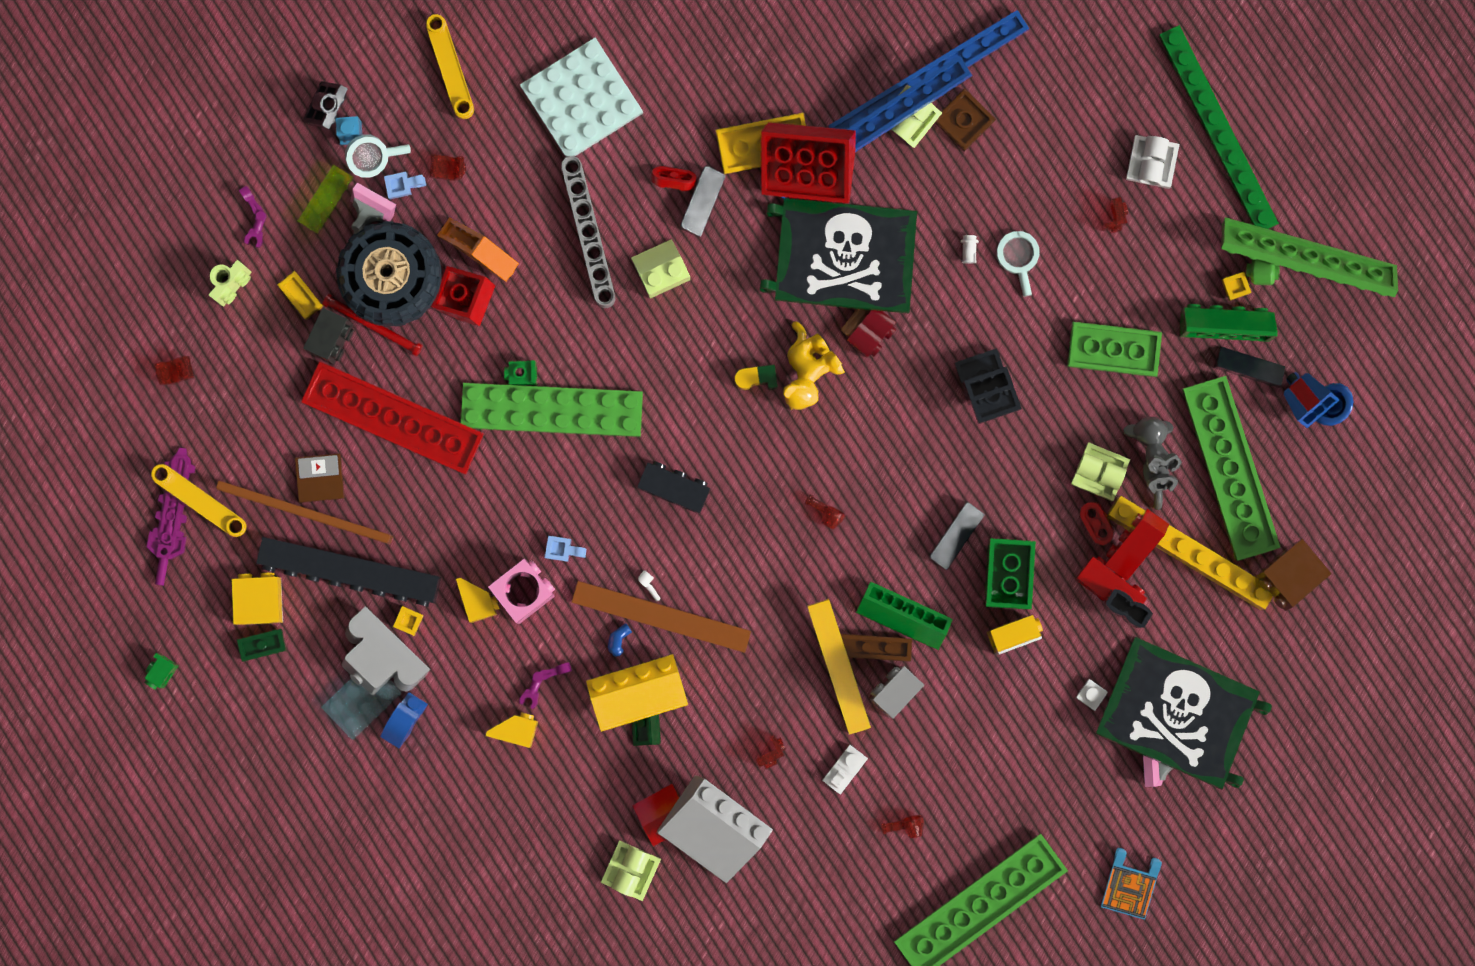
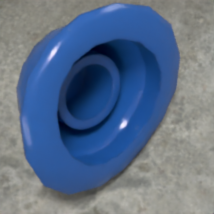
(1341, 409)

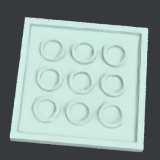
(581, 98)

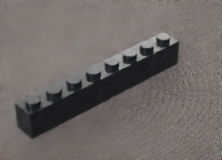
(348, 570)

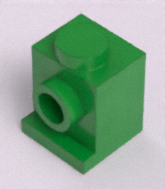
(529, 376)
(160, 671)

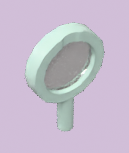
(368, 155)
(1018, 255)

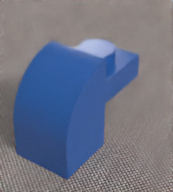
(403, 720)

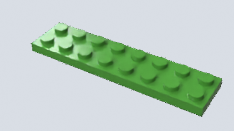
(1309, 257)
(552, 409)
(1231, 468)
(982, 904)

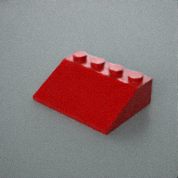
(807, 162)

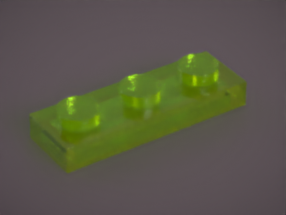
(325, 199)

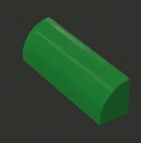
(904, 615)

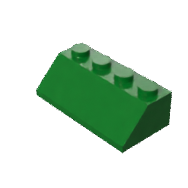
(1228, 324)

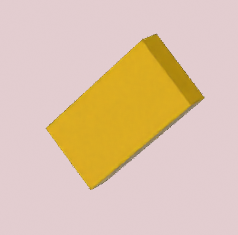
(300, 295)

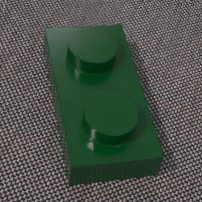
(262, 645)

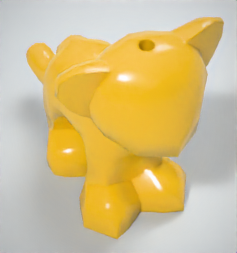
(803, 391)

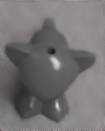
(1152, 433)

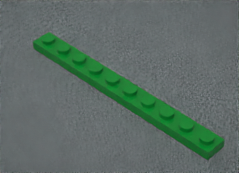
(1217, 128)

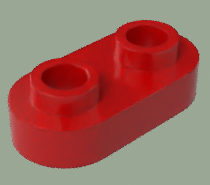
(673, 178)
(1096, 523)

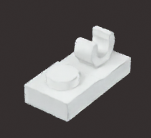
(845, 769)

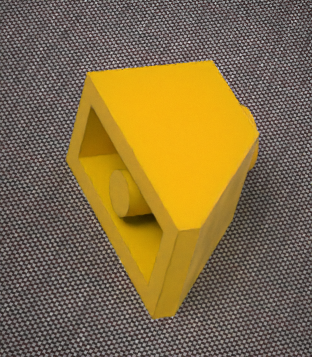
(477, 602)
(516, 730)

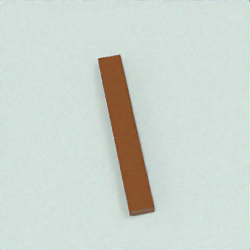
(304, 512)
(661, 616)

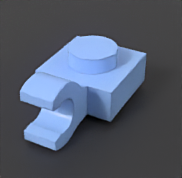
(399, 184)
(561, 548)

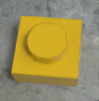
(1236, 286)
(408, 620)

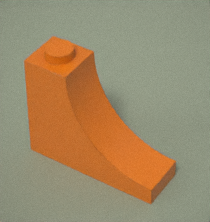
(478, 248)

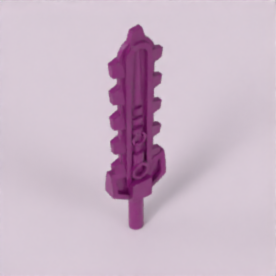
(167, 540)

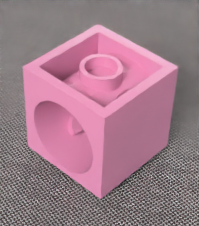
(502, 587)

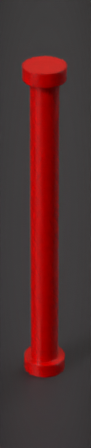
(400, 340)

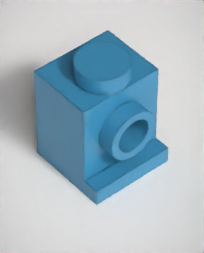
(348, 129)

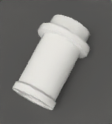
(969, 249)

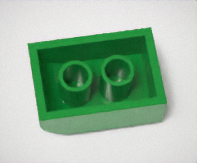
(1009, 573)

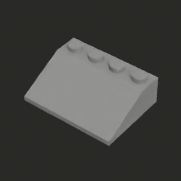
(713, 829)

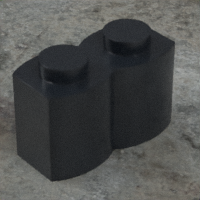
(1122, 605)

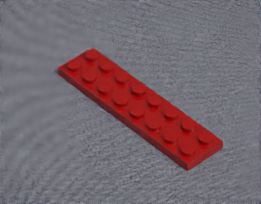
(392, 418)

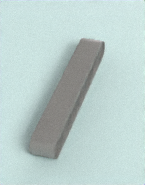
(583, 222)

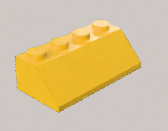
(637, 692)

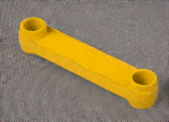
(449, 66)
(198, 500)

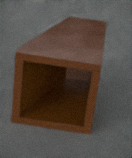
(1293, 574)

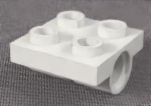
(1152, 161)

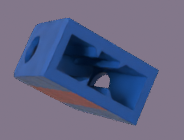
(1308, 398)

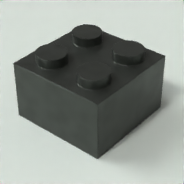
(329, 336)

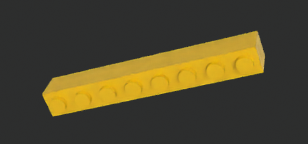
(1198, 557)

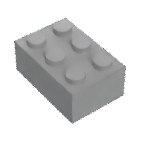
(896, 691)

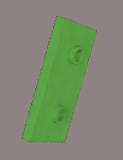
(1114, 349)

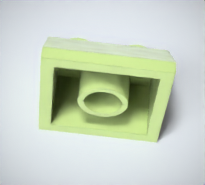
(661, 268)

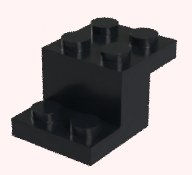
(987, 386)

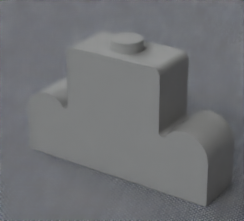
(380, 656)

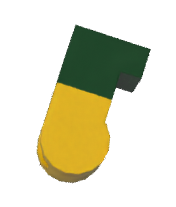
(756, 376)

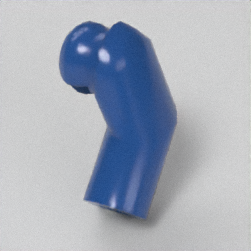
(615, 640)

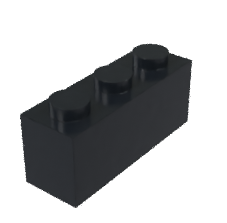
(674, 487)

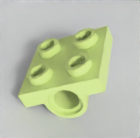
(918, 124)
(237, 276)
(1100, 472)
(630, 870)

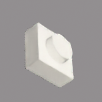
(1091, 694)

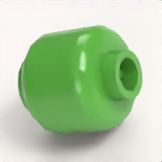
(1262, 272)

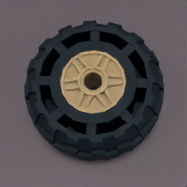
(406, 291)

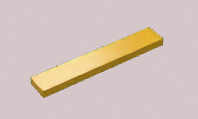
(839, 666)

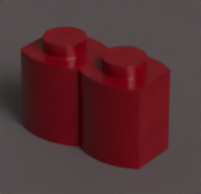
(871, 332)

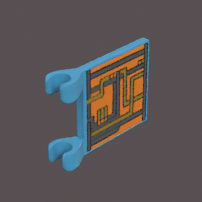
(1128, 888)

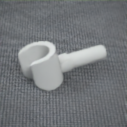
(645, 578)

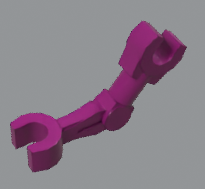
(259, 219)
(537, 679)

